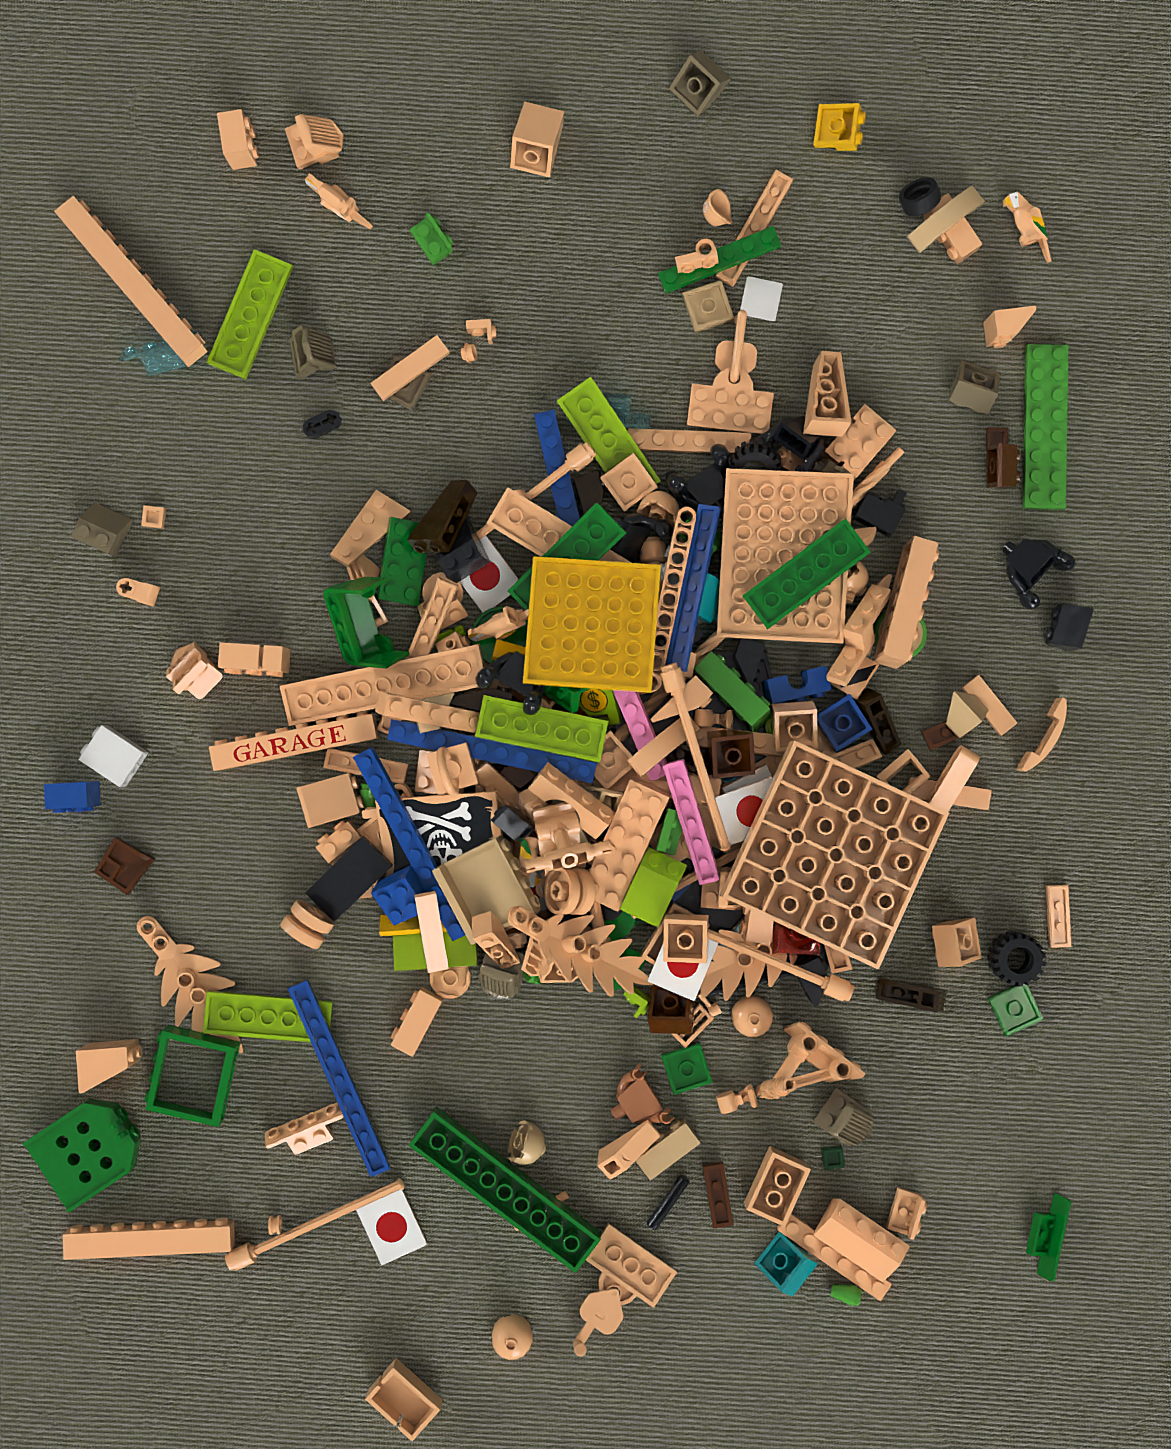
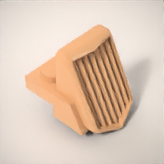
(314, 140)
(192, 671)
(710, 893)

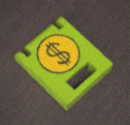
(601, 702)

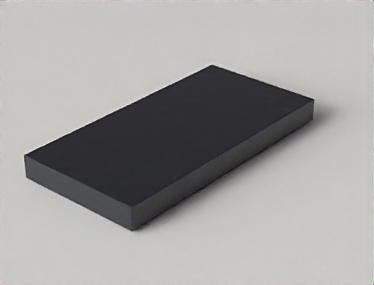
(349, 878)

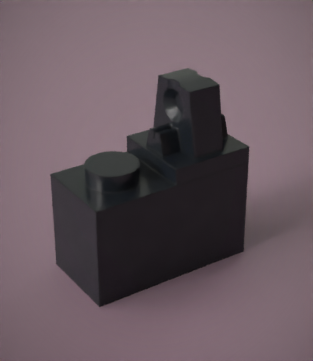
(881, 514)

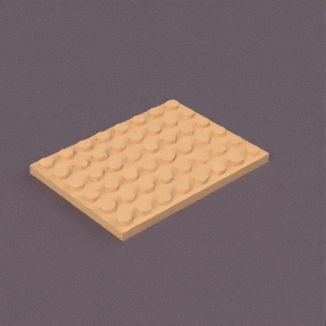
(764, 526)

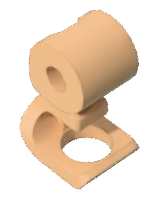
(707, 718)
(729, 1101)

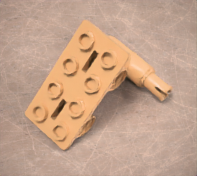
(559, 841)
(817, 1051)

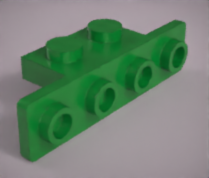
(1047, 1236)

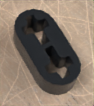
(324, 428)

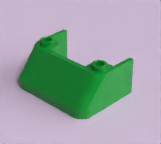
(356, 625)

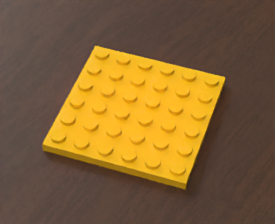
(592, 624)

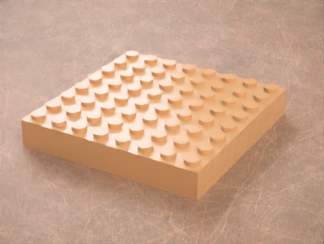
(834, 854)

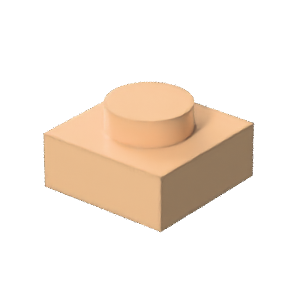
(153, 517)

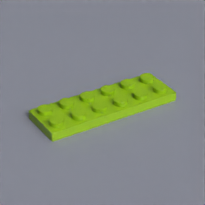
(250, 314)
(601, 426)
(545, 731)
(256, 1016)

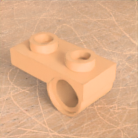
(691, 261)

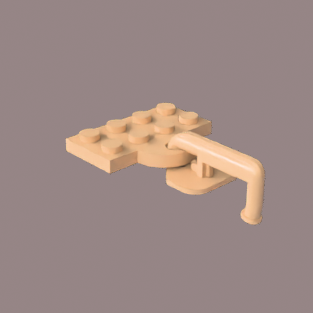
(731, 404)
(629, 1269)

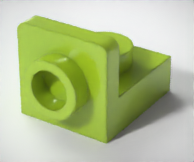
(640, 999)

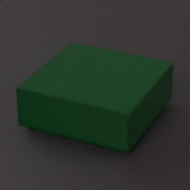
(832, 1157)

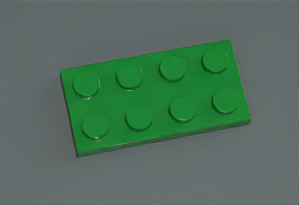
(401, 565)

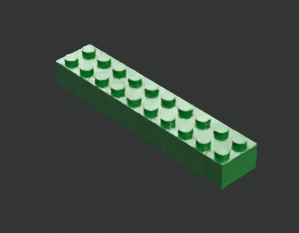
(505, 1189)

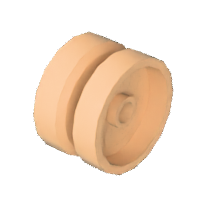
(569, 891)
(307, 924)

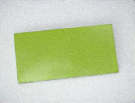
(410, 955)

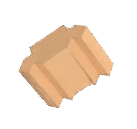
(546, 969)

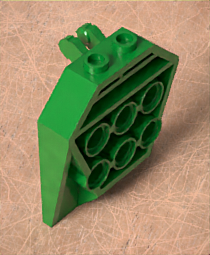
(66, 1175)

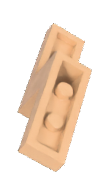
(859, 635)

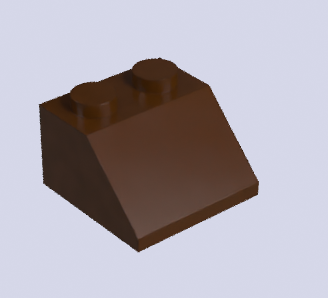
(1002, 466)
(730, 753)
(670, 1012)

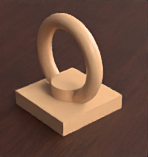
(452, 768)

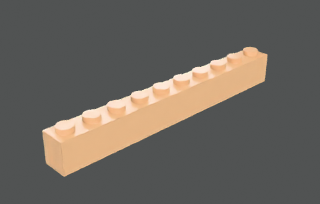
(131, 281)

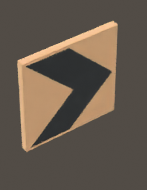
(859, 679)

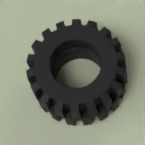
(756, 451)
(1032, 963)

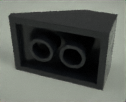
(465, 555)

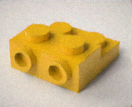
(839, 126)

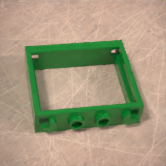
(218, 1043)

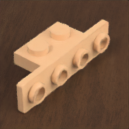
(494, 781)
(305, 1131)

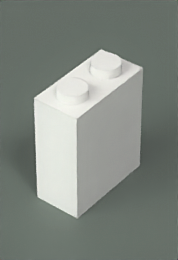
(113, 755)

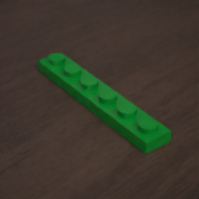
(728, 257)

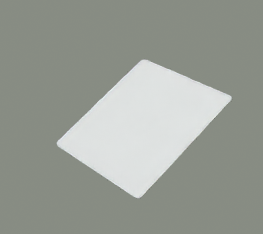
(761, 298)

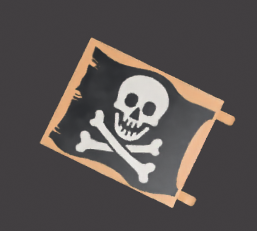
(444, 822)

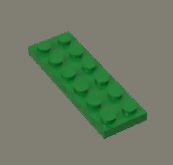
(586, 540)
(806, 573)

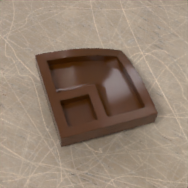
(123, 865)

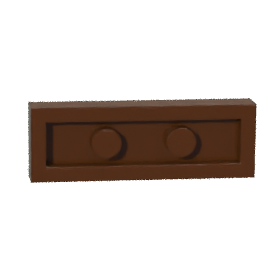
(718, 1195)

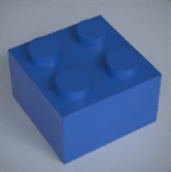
(842, 722)
(76, 795)
(396, 894)

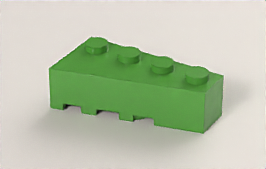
(733, 691)

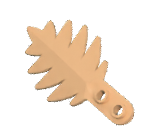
(582, 950)
(731, 965)
(183, 972)

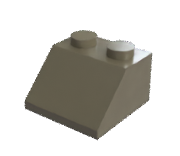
(699, 82)
(975, 387)
(102, 529)

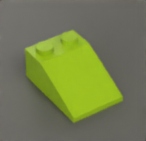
(653, 887)

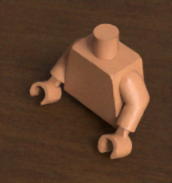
(639, 1100)

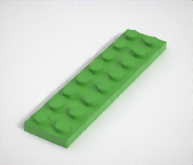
(1045, 426)

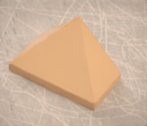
(363, 568)

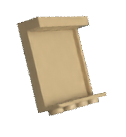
(484, 882)

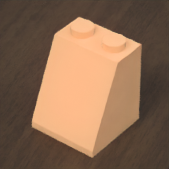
(536, 139)
(330, 799)
(104, 1060)

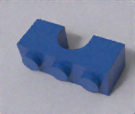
(813, 683)

